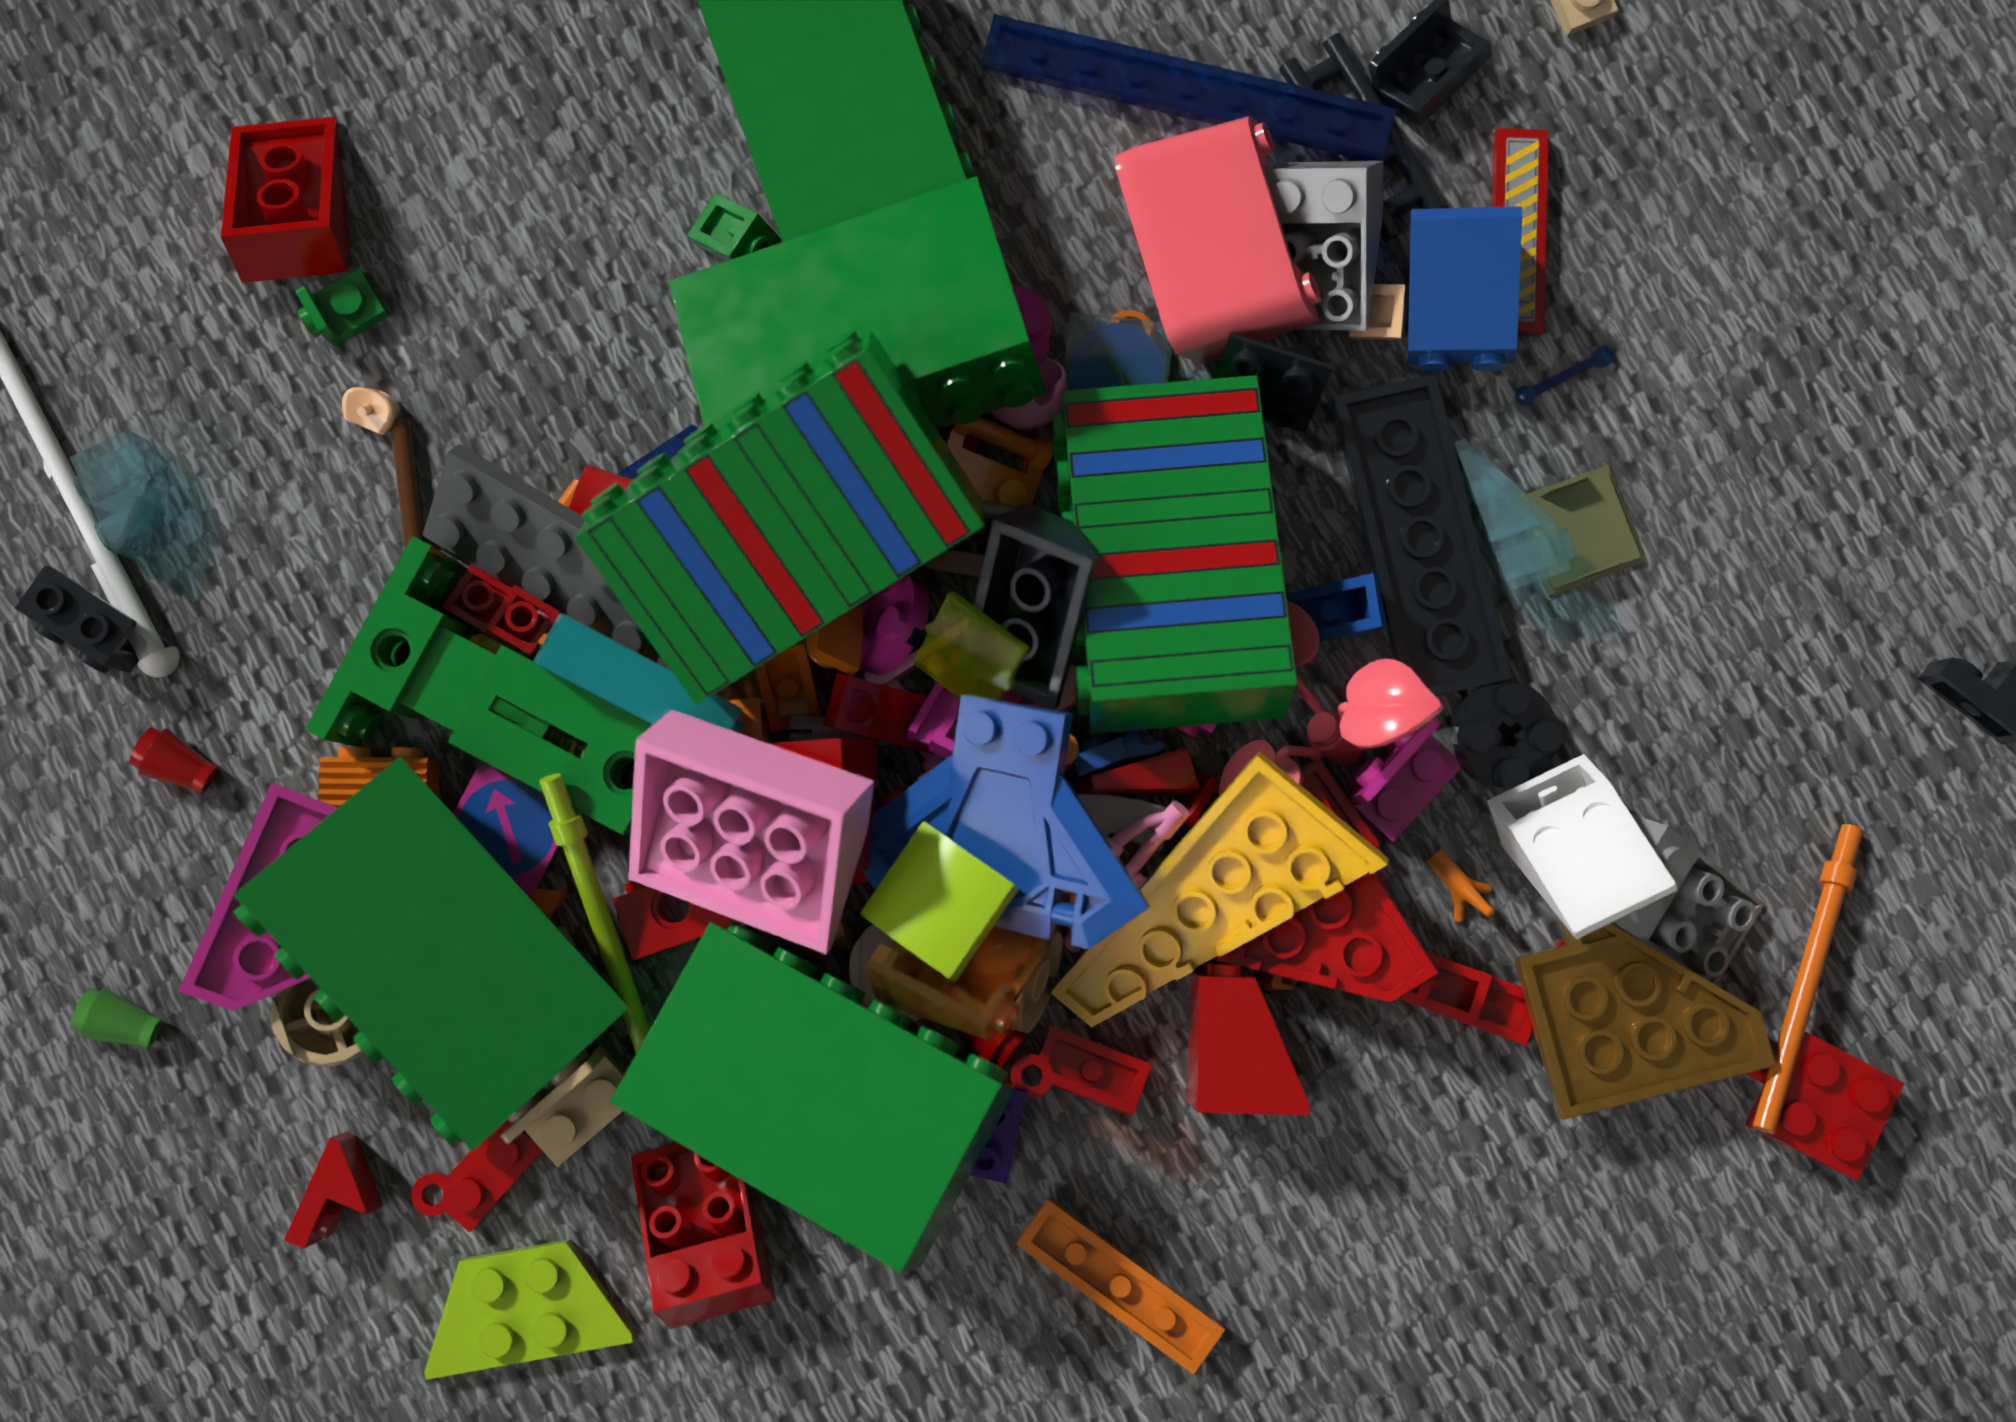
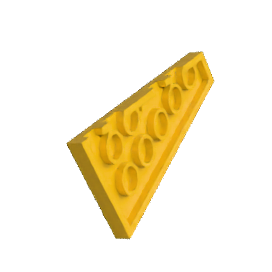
(1231, 878)

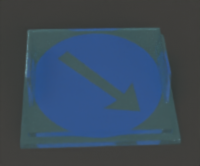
(1115, 352)

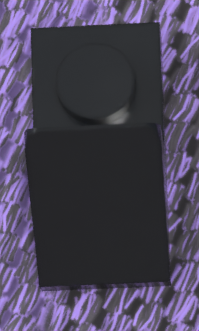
(1985, 702)

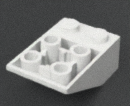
(1580, 846)

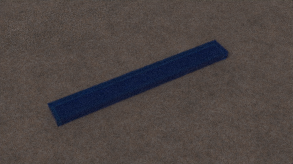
(1186, 88)

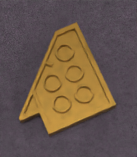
(1632, 1023)

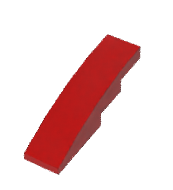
(1474, 1000)

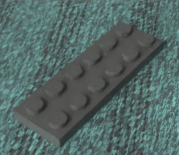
(527, 543)

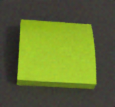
(939, 901)

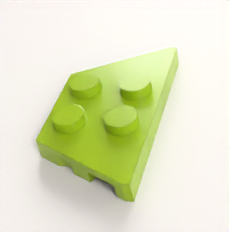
(523, 1310)

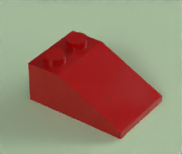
(285, 200)

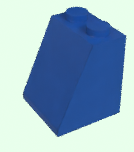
(1464, 287)

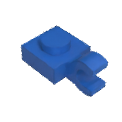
(1104, 755)

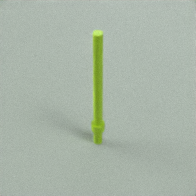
(569, 831)

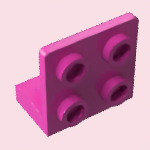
(1403, 781)

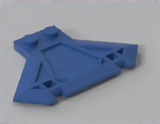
(1018, 814)

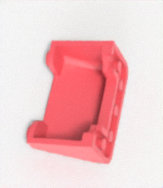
(1214, 238)

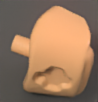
(370, 409)

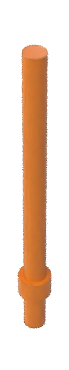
(1837, 879)

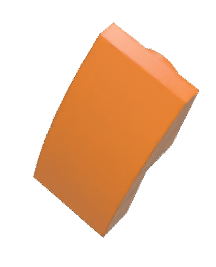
(838, 642)

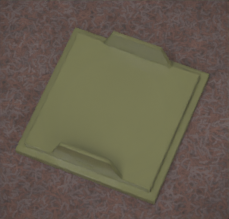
(1597, 524)

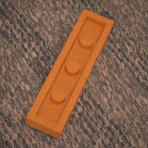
(1120, 1285)

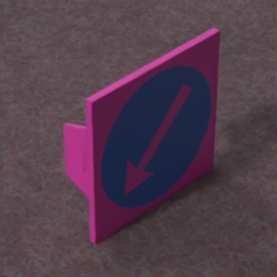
(509, 824)

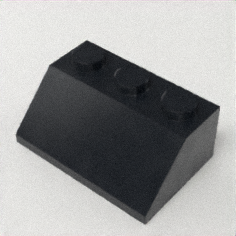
(1037, 591)

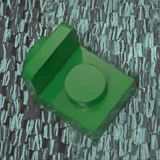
(731, 229)
(341, 308)

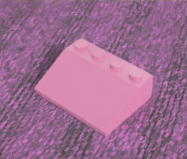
(746, 828)

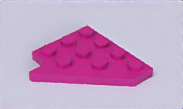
(231, 962)

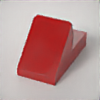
(338, 1178)

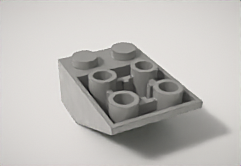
(1333, 231)
(1700, 921)

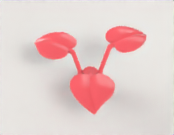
(1382, 706)

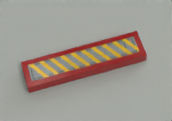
(1522, 180)

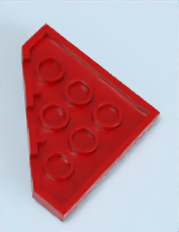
(1343, 943)

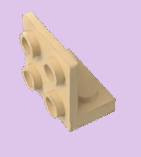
(572, 1108)

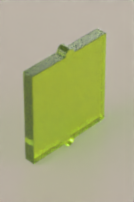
(969, 651)

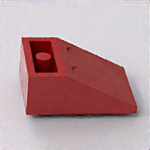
(699, 1237)

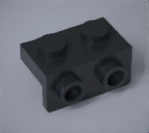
(1427, 62)
(80, 618)

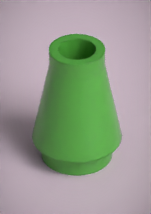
(114, 1019)

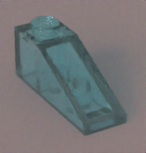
(1517, 529)

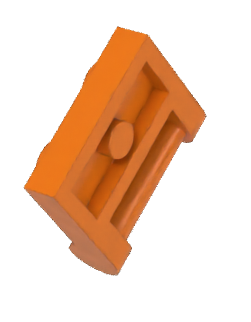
(994, 480)

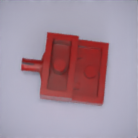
(1832, 1107)

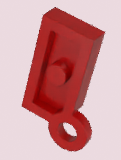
(1085, 1071)
(478, 1179)

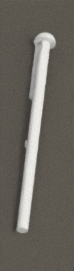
(153, 656)

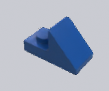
(1344, 607)

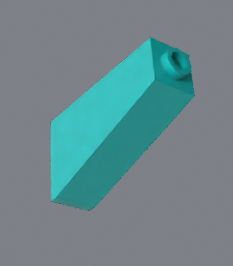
(625, 676)

